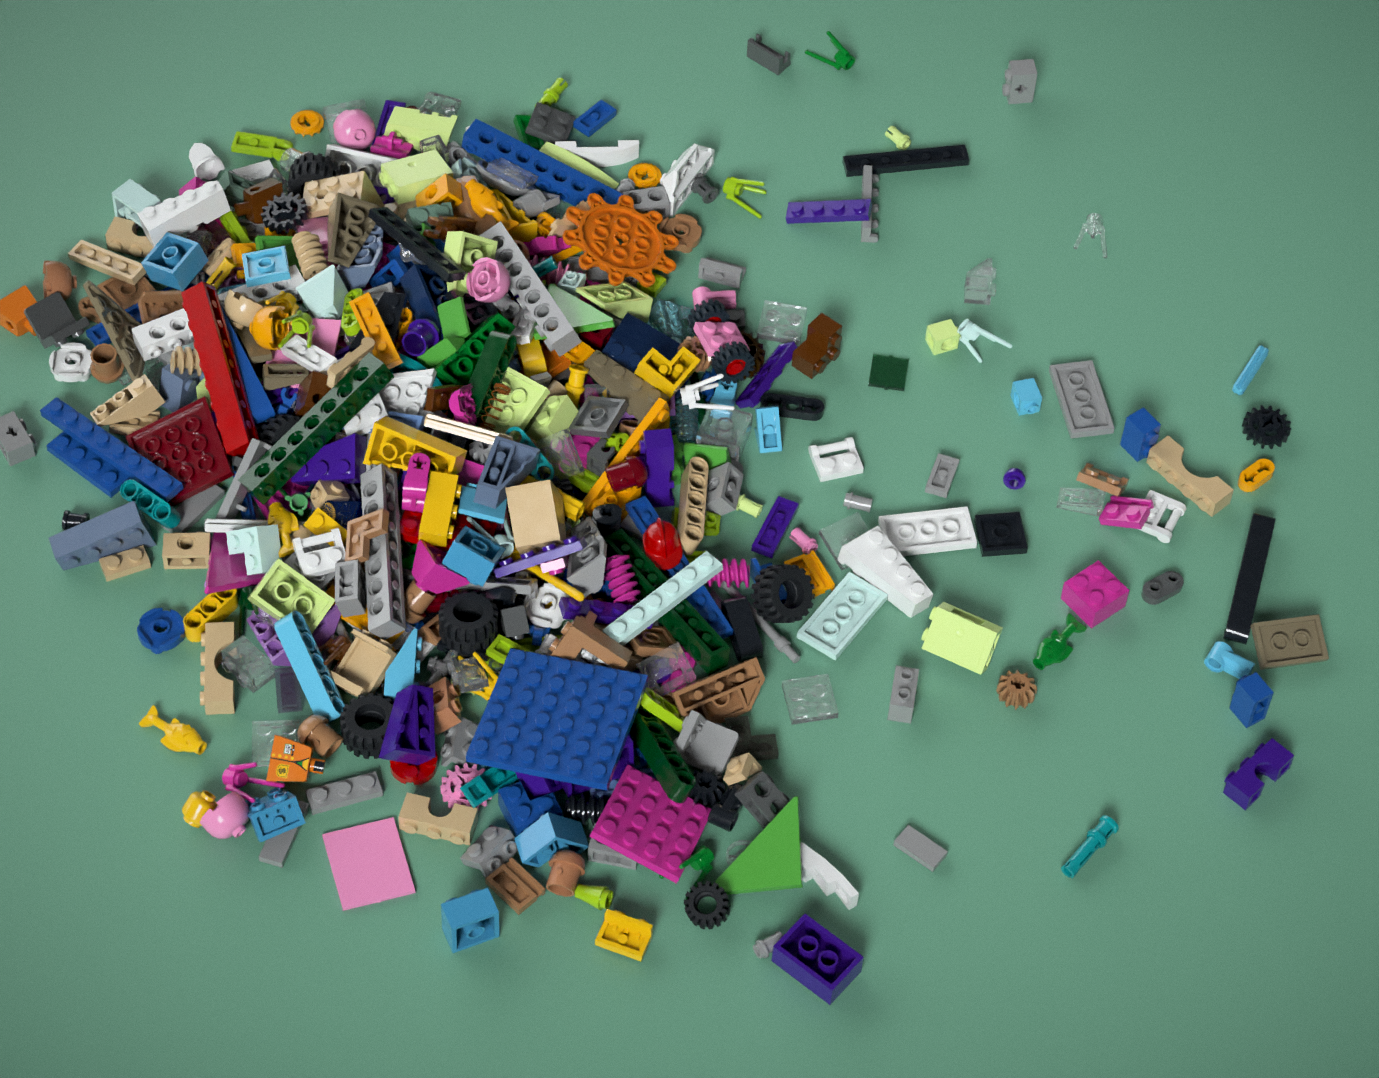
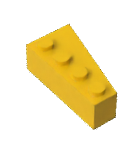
(395, 442)

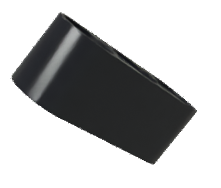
(745, 635)

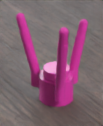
(236, 778)

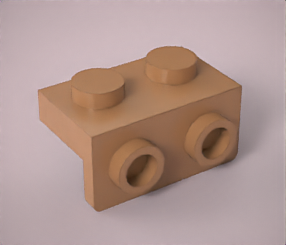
(157, 303)

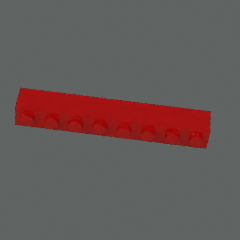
(219, 368)

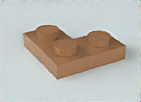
(361, 531)

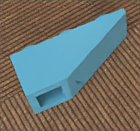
(403, 667)

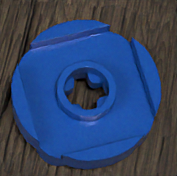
(165, 640)

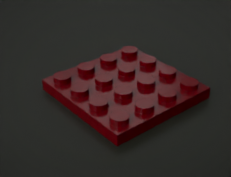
(186, 448)

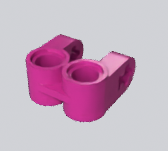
(416, 483)

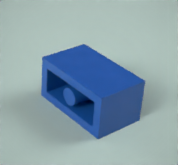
(1140, 434)
(1251, 699)

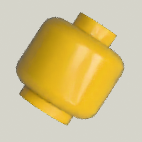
(197, 805)

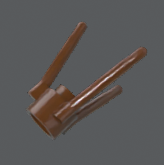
(336, 650)

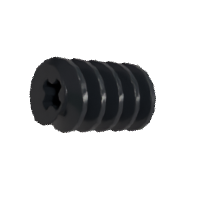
(607, 518)
(584, 809)

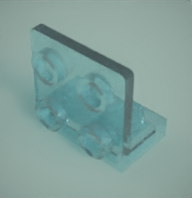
(671, 319)

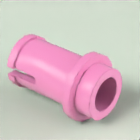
(803, 541)

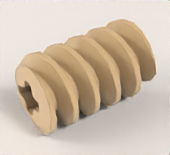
(309, 254)
(185, 360)

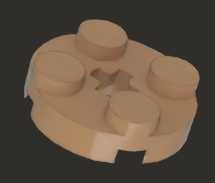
(688, 225)

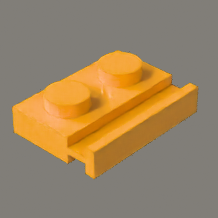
(816, 570)

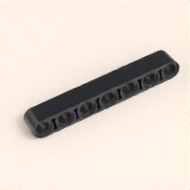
(1249, 578)

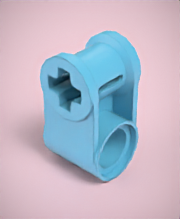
(725, 394)

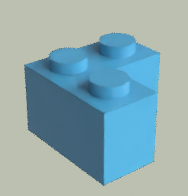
(547, 837)

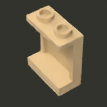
(363, 664)

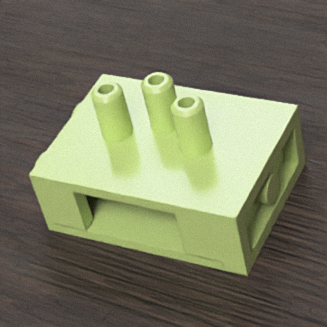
(412, 174)
(961, 637)

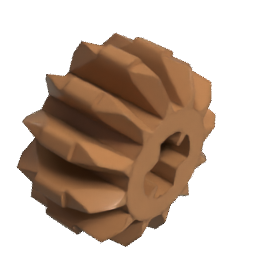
(695, 347)
(1016, 689)

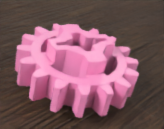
(458, 779)

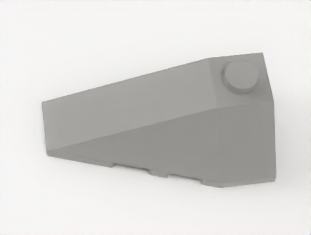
(588, 565)

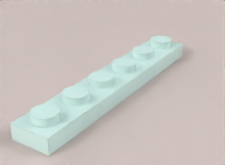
(663, 598)

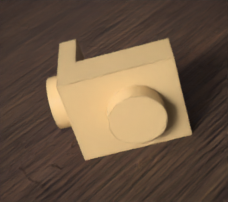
(328, 491)
(740, 768)

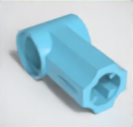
(1223, 659)

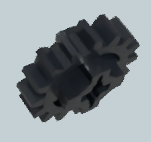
(285, 213)
(1266, 427)

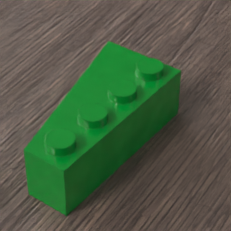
(460, 365)

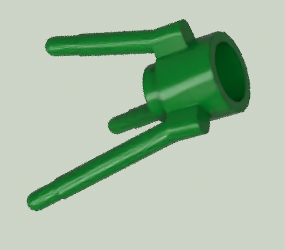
(842, 57)
(298, 500)
(699, 860)

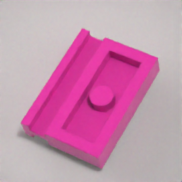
(1126, 512)

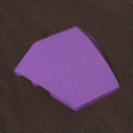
(270, 641)

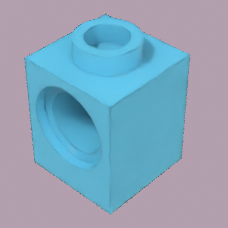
(1026, 396)

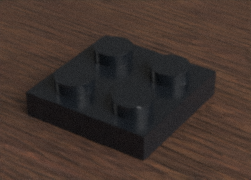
(1000, 534)

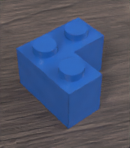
(520, 810)

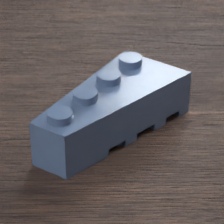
(102, 537)

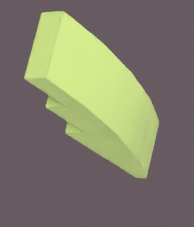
(577, 163)

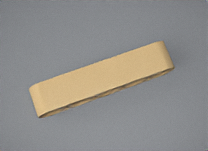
(692, 504)

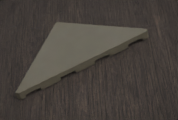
(118, 326)

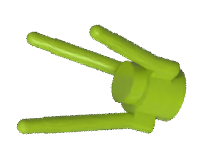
(735, 186)
(301, 324)

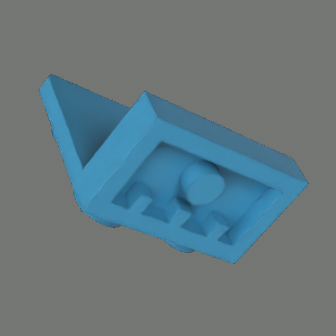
(274, 814)

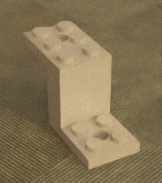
(353, 185)

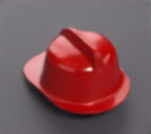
(662, 545)

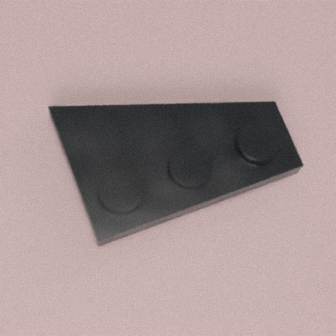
(391, 308)

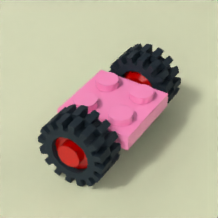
(721, 341)

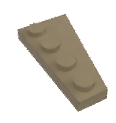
(623, 384)

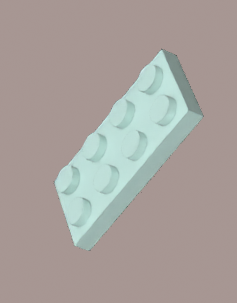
(842, 616)

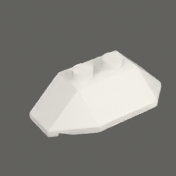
(683, 172)

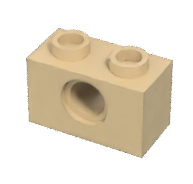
(186, 550)

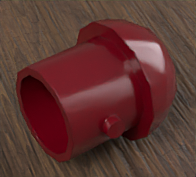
(627, 474)

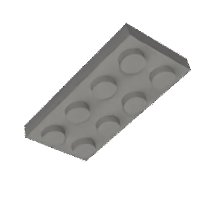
(1081, 399)

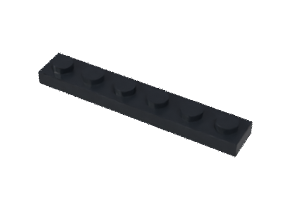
(907, 160)
(417, 244)

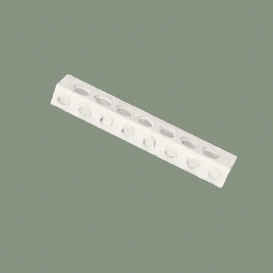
(172, 329)

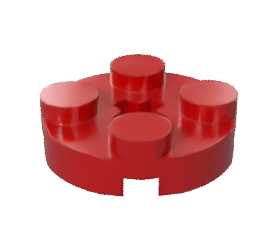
(414, 773)

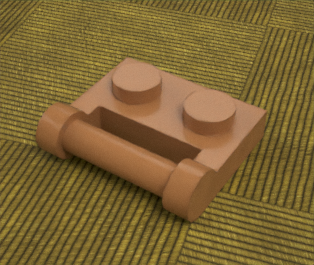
(1102, 480)

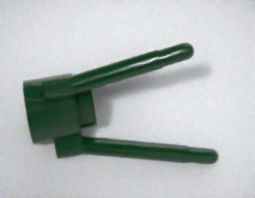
(245, 603)

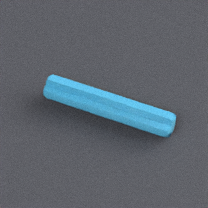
(1250, 370)

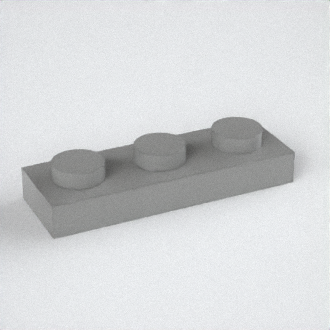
(344, 793)

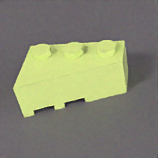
(416, 126)

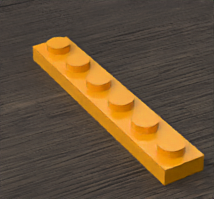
(656, 415)

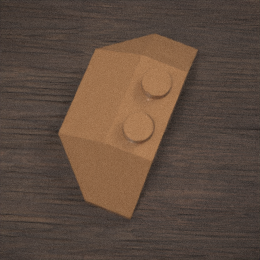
(722, 693)

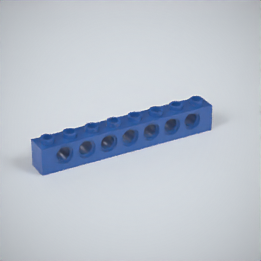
(553, 175)

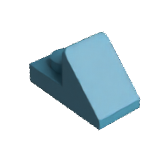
(768, 429)

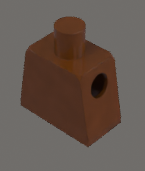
(256, 197)
(311, 391)

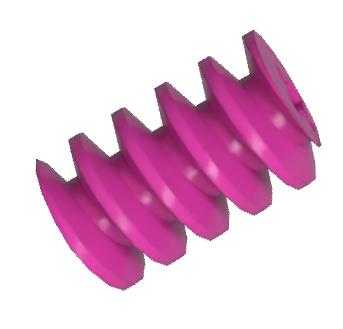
(732, 573)
(620, 579)

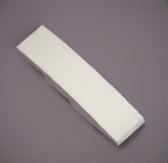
(827, 877)

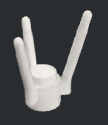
(690, 394)

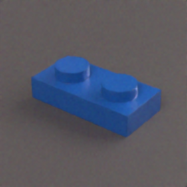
(594, 118)

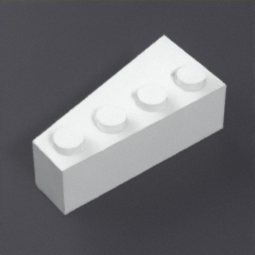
(184, 212)
(885, 568)

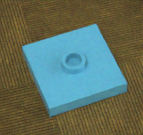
(266, 266)

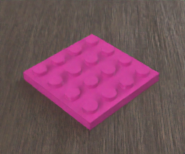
(649, 825)

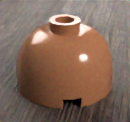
(58, 279)

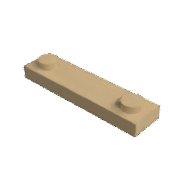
(107, 262)

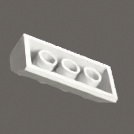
(357, 160)

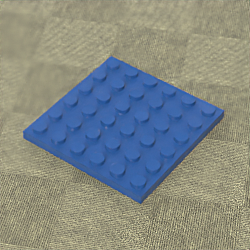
(557, 719)

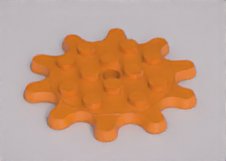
(641, 246)

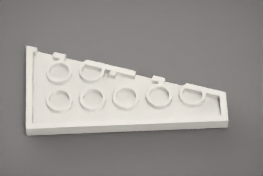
(406, 395)

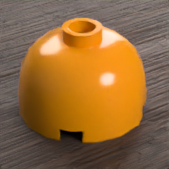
(268, 327)

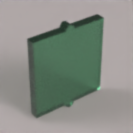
(888, 372)

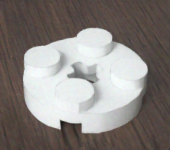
(71, 373)
(538, 614)

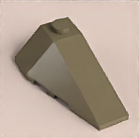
(347, 228)

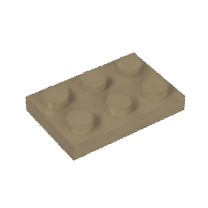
(1289, 642)

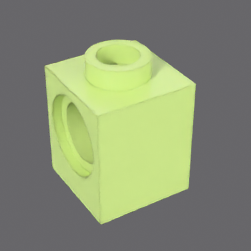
(942, 337)

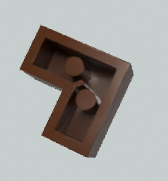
(819, 347)

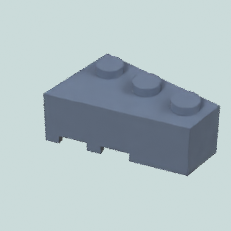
(178, 389)
(505, 467)

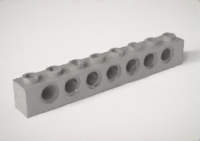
(533, 293)
(384, 565)

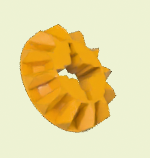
(312, 117)
(640, 170)

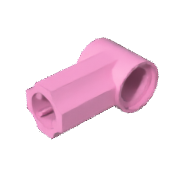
(726, 297)

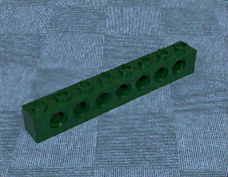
(316, 428)
(681, 621)

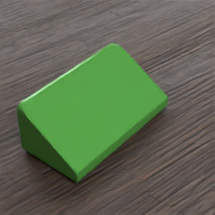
(454, 318)
(440, 351)
(713, 455)

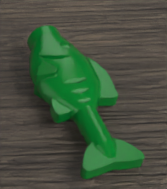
(1054, 647)

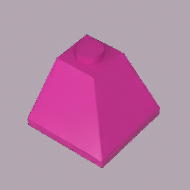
(432, 574)

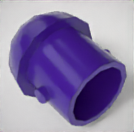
(420, 337)

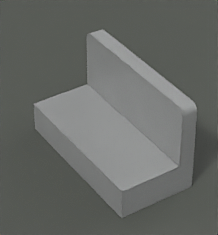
(721, 272)

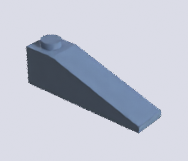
(364, 263)

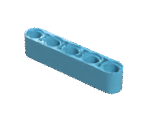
(309, 666)

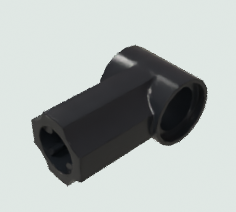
(727, 810)

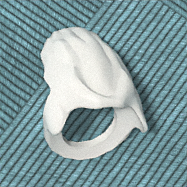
(205, 162)

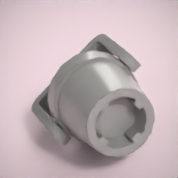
(535, 202)

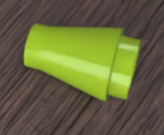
(596, 896)

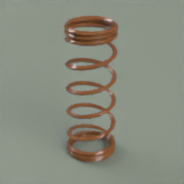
(502, 391)

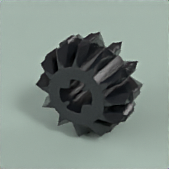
(708, 788)

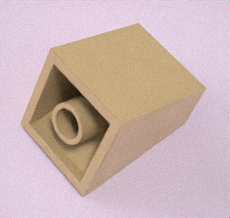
(536, 515)

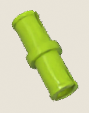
(552, 94)

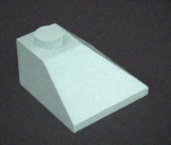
(324, 294)

